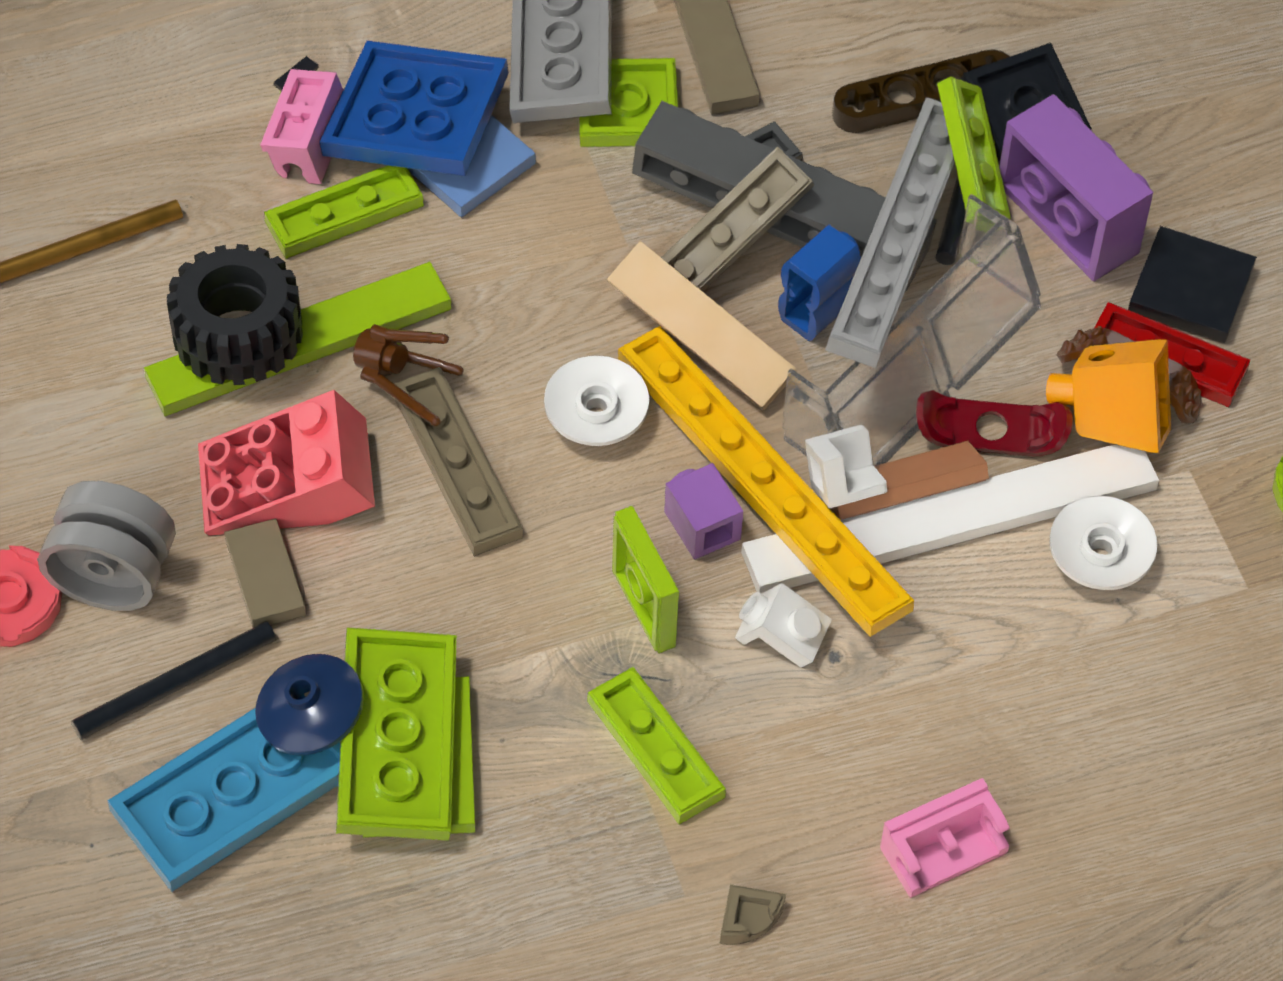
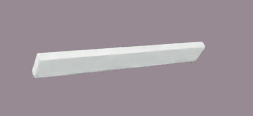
(969, 511)

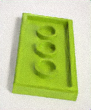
(401, 749)

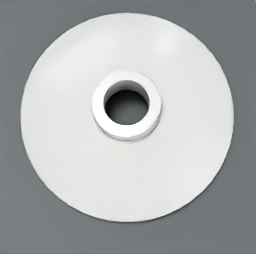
(596, 384)
(1104, 525)

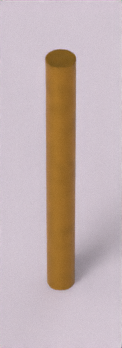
(90, 240)

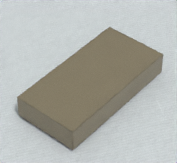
(265, 573)

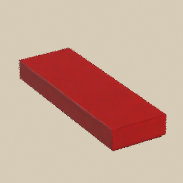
(1213, 368)

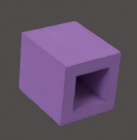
(703, 510)

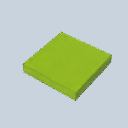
(635, 95)
(645, 580)

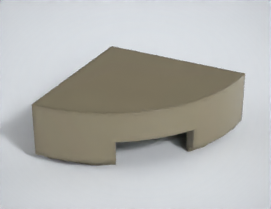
(750, 914)

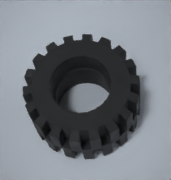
(228, 283)

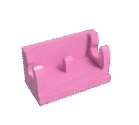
(300, 122)
(945, 838)

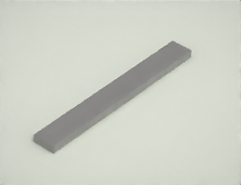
(895, 241)

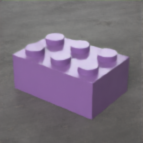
(1074, 187)

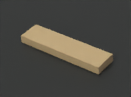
(701, 325)

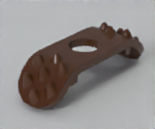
(1183, 386)

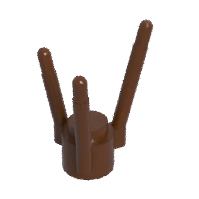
(381, 353)

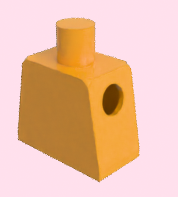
(1119, 393)

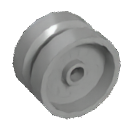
(107, 546)

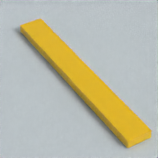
(767, 482)

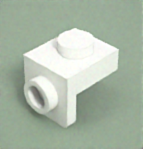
(784, 623)

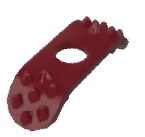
(1030, 429)

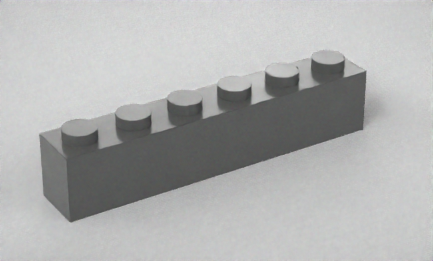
(710, 160)

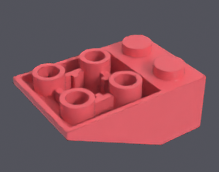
(290, 466)

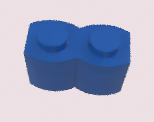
(818, 281)

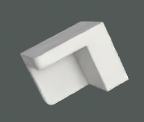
(843, 467)

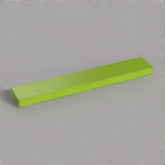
(326, 330)

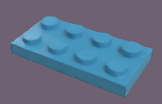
(219, 798)

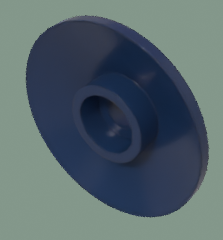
(319, 718)

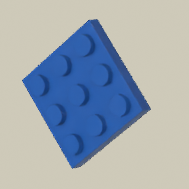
(415, 108)

